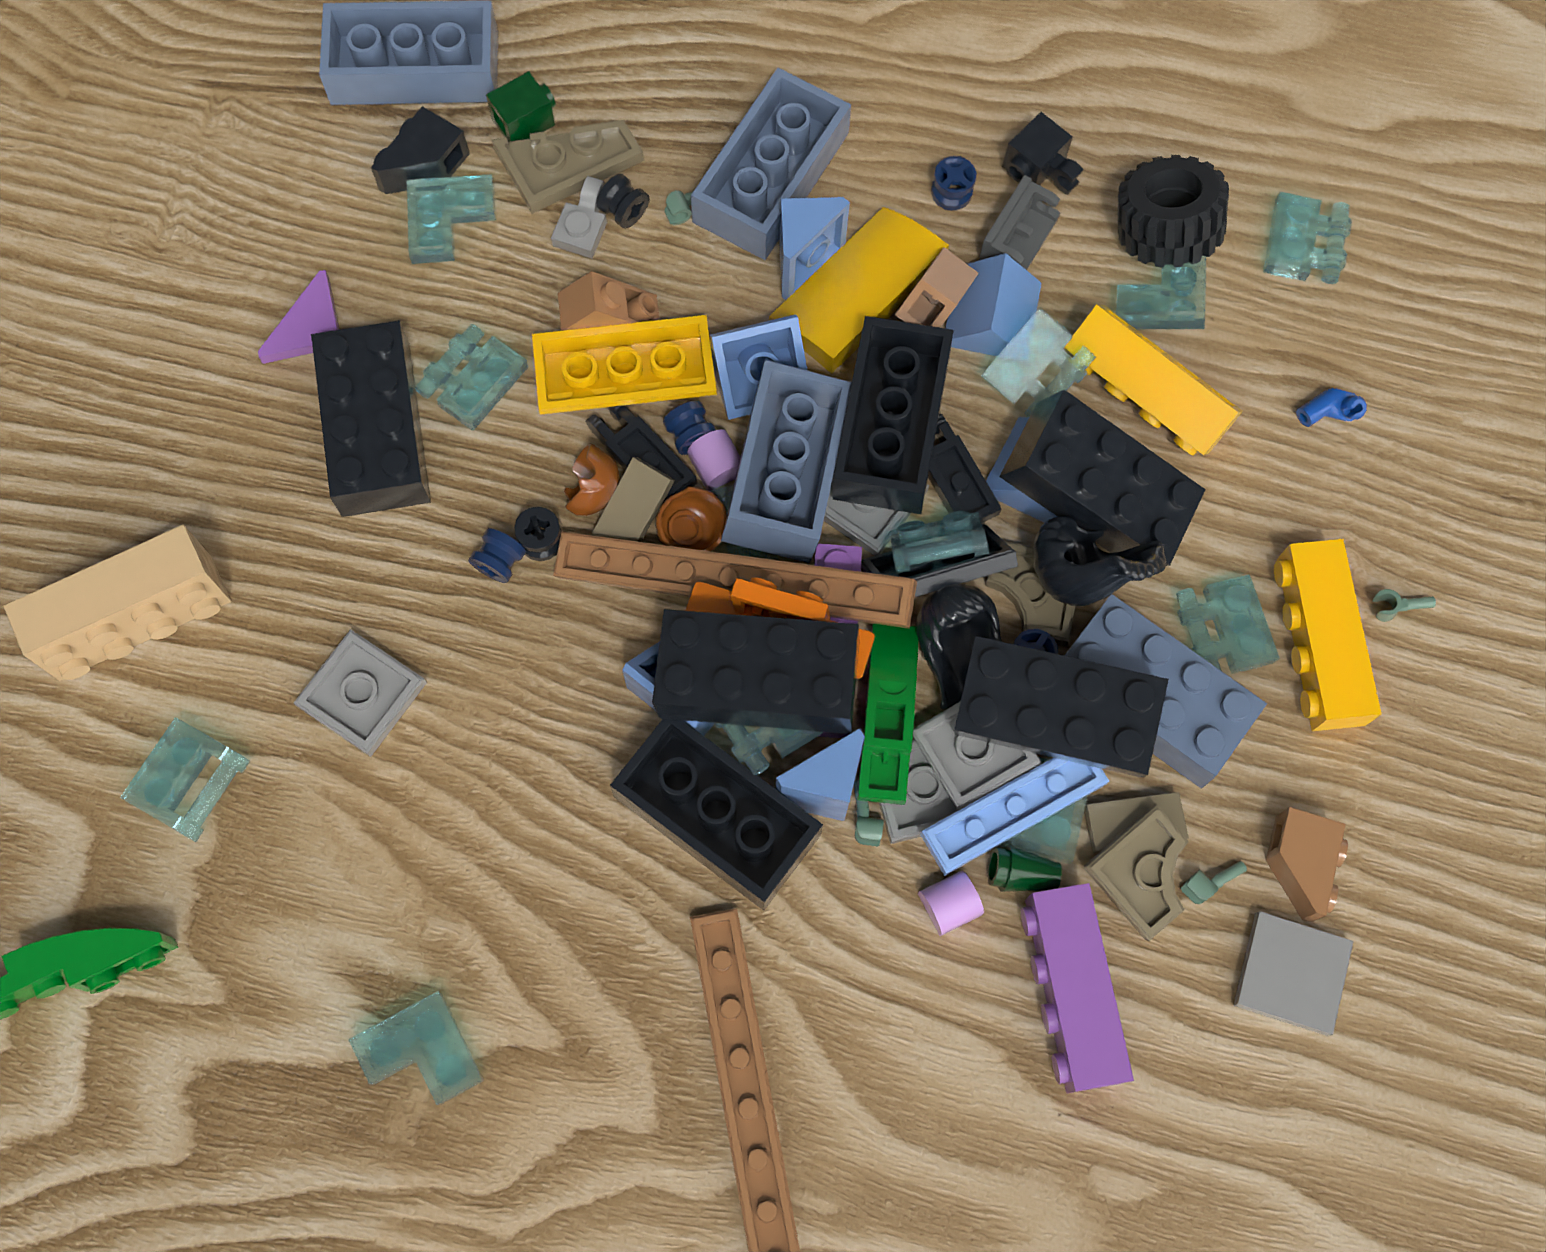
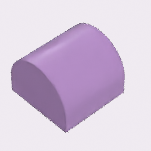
(714, 459)
(951, 902)

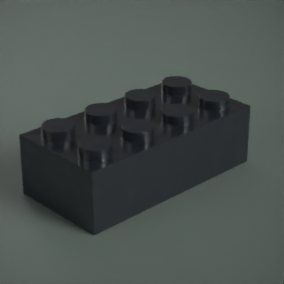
(892, 415)
(370, 419)
(1100, 477)
(757, 671)
(1061, 707)
(716, 810)

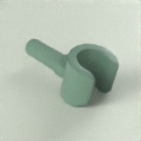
(678, 207)
(1400, 604)
(867, 830)
(1200, 887)

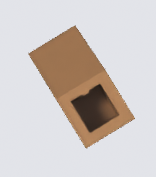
(937, 291)
(604, 302)
(1305, 860)

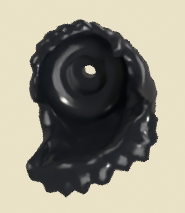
(1080, 572)
(948, 632)

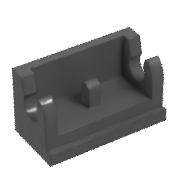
(1022, 224)

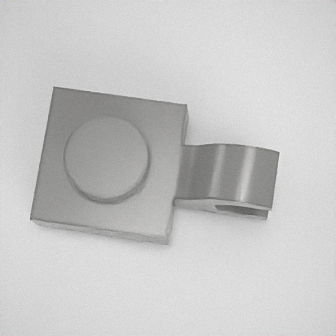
(581, 225)

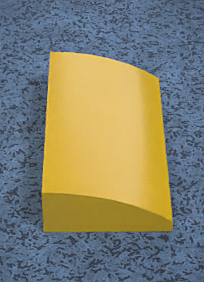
(862, 279)
(623, 364)

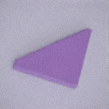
(309, 315)

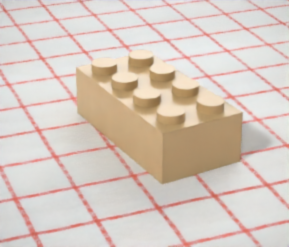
(118, 604)

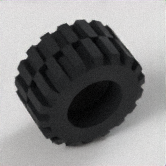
(1172, 211)

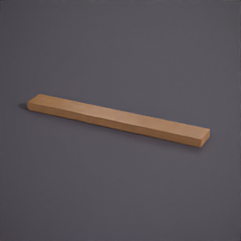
(677, 569)
(744, 1083)

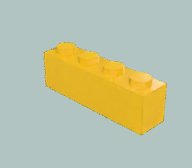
(1154, 381)
(1327, 635)

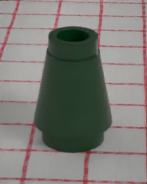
(1020, 870)

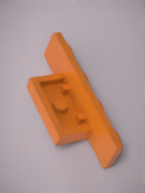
(764, 600)

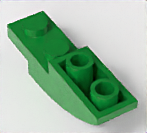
(889, 715)
(82, 958)

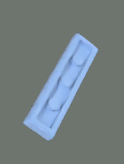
(1009, 811)

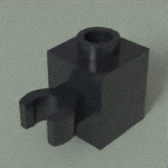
(1041, 153)

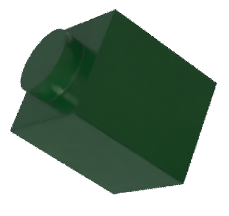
(521, 107)

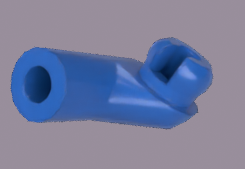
(1332, 404)

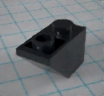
(422, 150)

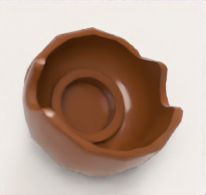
(596, 482)
(691, 520)

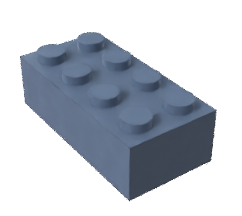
(408, 52)
(769, 158)
(787, 462)
(1202, 707)

